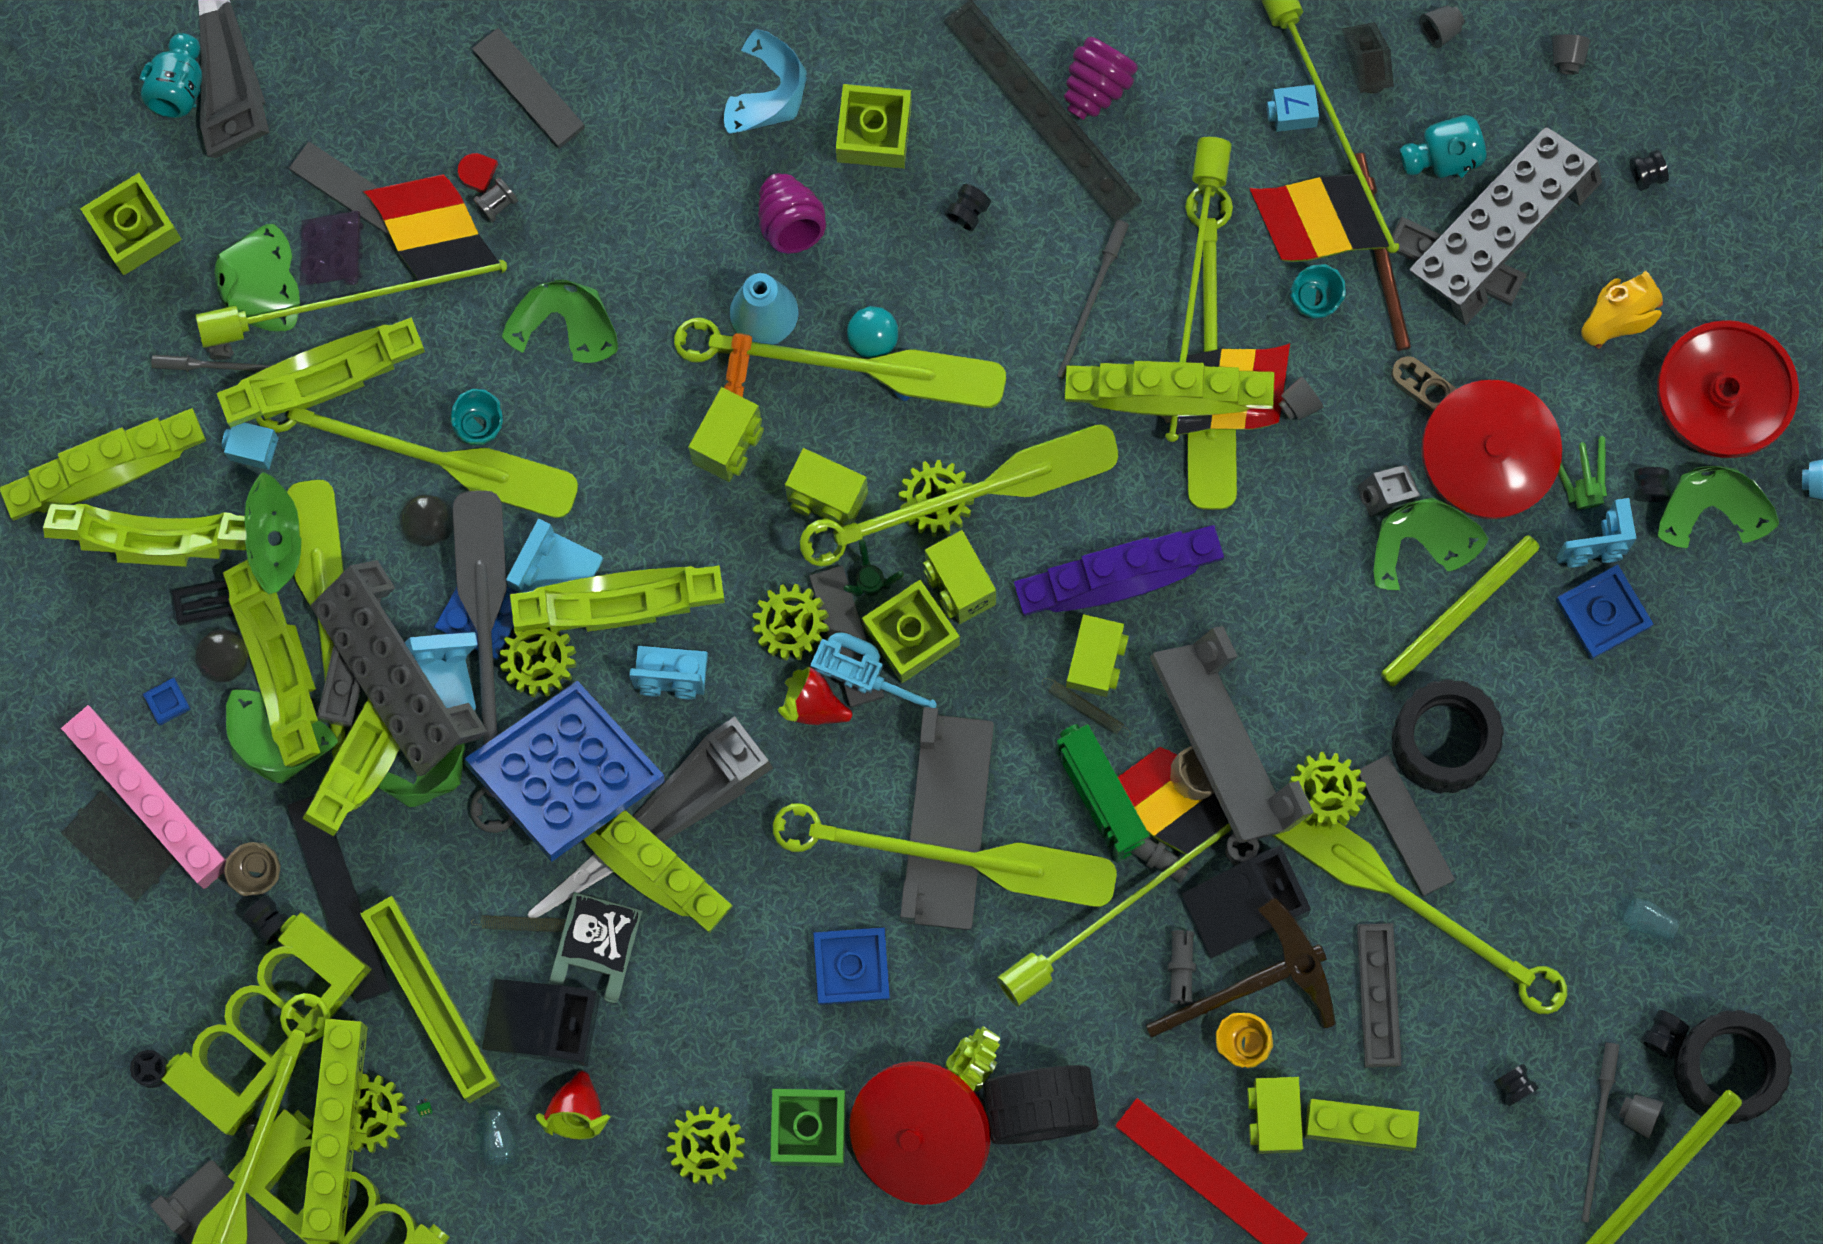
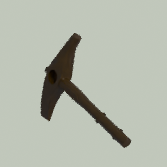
(1300, 961)

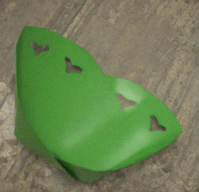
(257, 277)
(583, 313)
(1724, 489)
(261, 522)
(1433, 525)
(253, 742)
(437, 782)

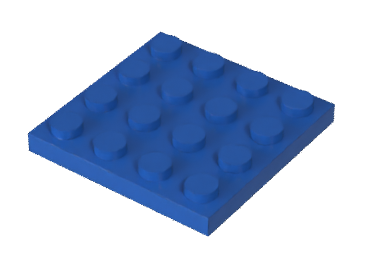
(564, 770)

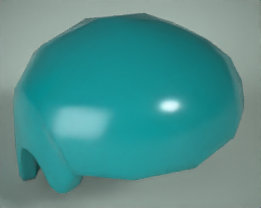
(1327, 282)
(872, 332)
(476, 404)

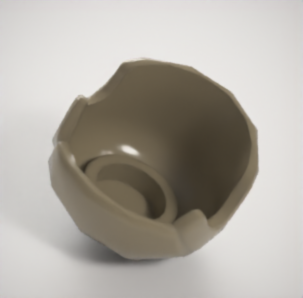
(1189, 776)
(254, 858)

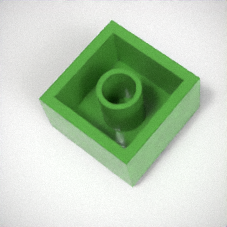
(808, 1127)

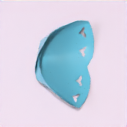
(775, 105)

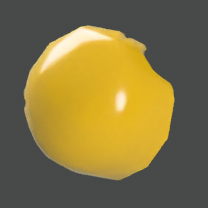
(1257, 1039)

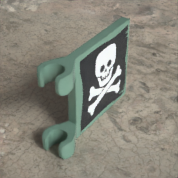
(598, 939)

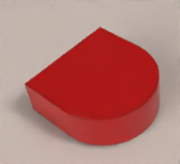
(477, 171)

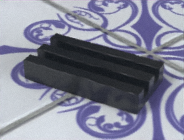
(201, 616)

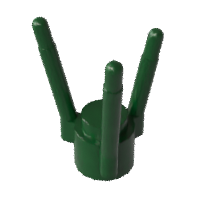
(870, 577)

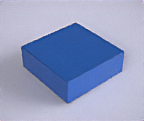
(166, 701)

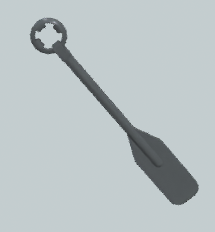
(482, 591)

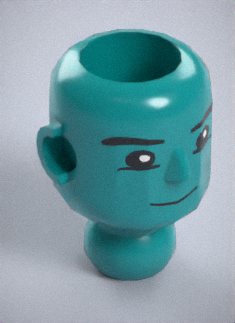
(173, 78)
(1448, 148)

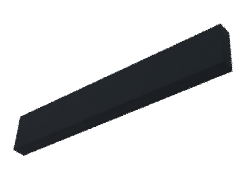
(339, 899)

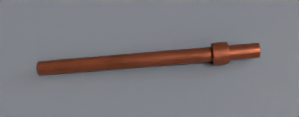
(1387, 276)

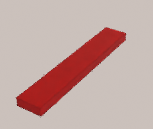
(1207, 1177)

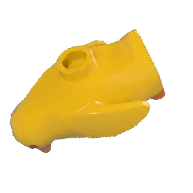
(1623, 310)

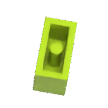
(1095, 656)
(1276, 1115)

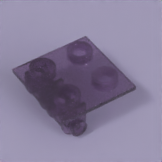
(331, 249)

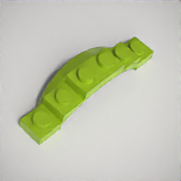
(321, 373)
(1169, 388)
(103, 464)
(146, 538)
(617, 599)
(277, 664)
(354, 771)
(656, 870)

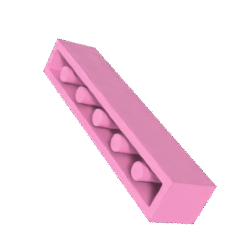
(145, 796)

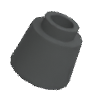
(1441, 24)
(1570, 53)
(1300, 400)
(1641, 1114)

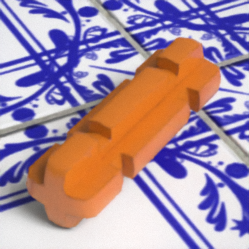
(738, 363)

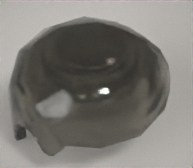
(426, 520)
(221, 655)

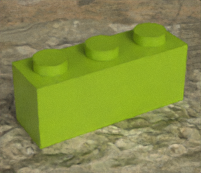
(1361, 1125)

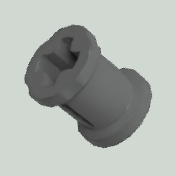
(495, 200)
(1232, 853)

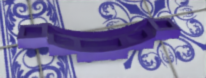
(1119, 572)

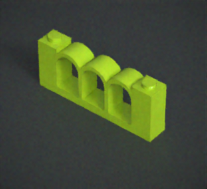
(191, 1073)
(285, 1143)

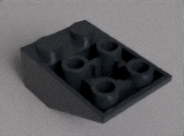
(1229, 903)
(541, 1021)

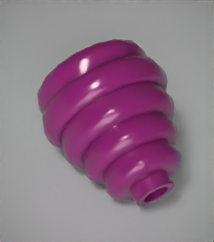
(1097, 78)
(790, 214)

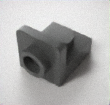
(1387, 489)

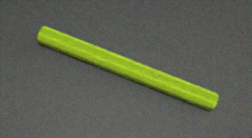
(1460, 610)
(1667, 1169)

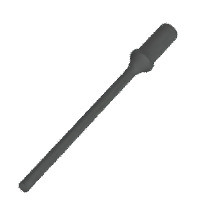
(1109, 255)
(188, 363)
(1606, 1081)

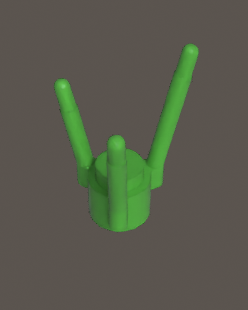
(1588, 491)

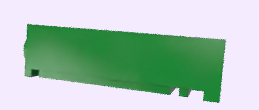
(1101, 791)

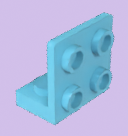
(1616, 541)
(550, 560)
(445, 665)
(669, 671)

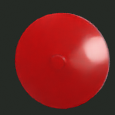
(1728, 389)
(1491, 449)
(920, 1133)

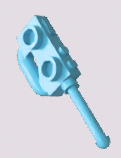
(858, 674)

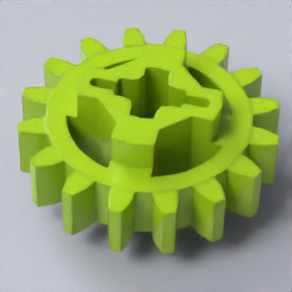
(929, 477)
(801, 614)
(530, 672)
(1337, 798)
(975, 1058)
(391, 1120)
(717, 1132)

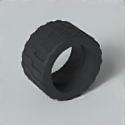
(1469, 700)
(1760, 1033)
(1040, 1104)

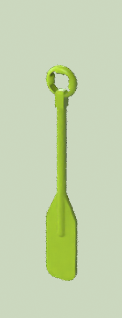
(906, 372)
(1211, 452)
(1022, 475)
(510, 477)
(319, 558)
(1359, 865)
(1014, 866)
(228, 1219)

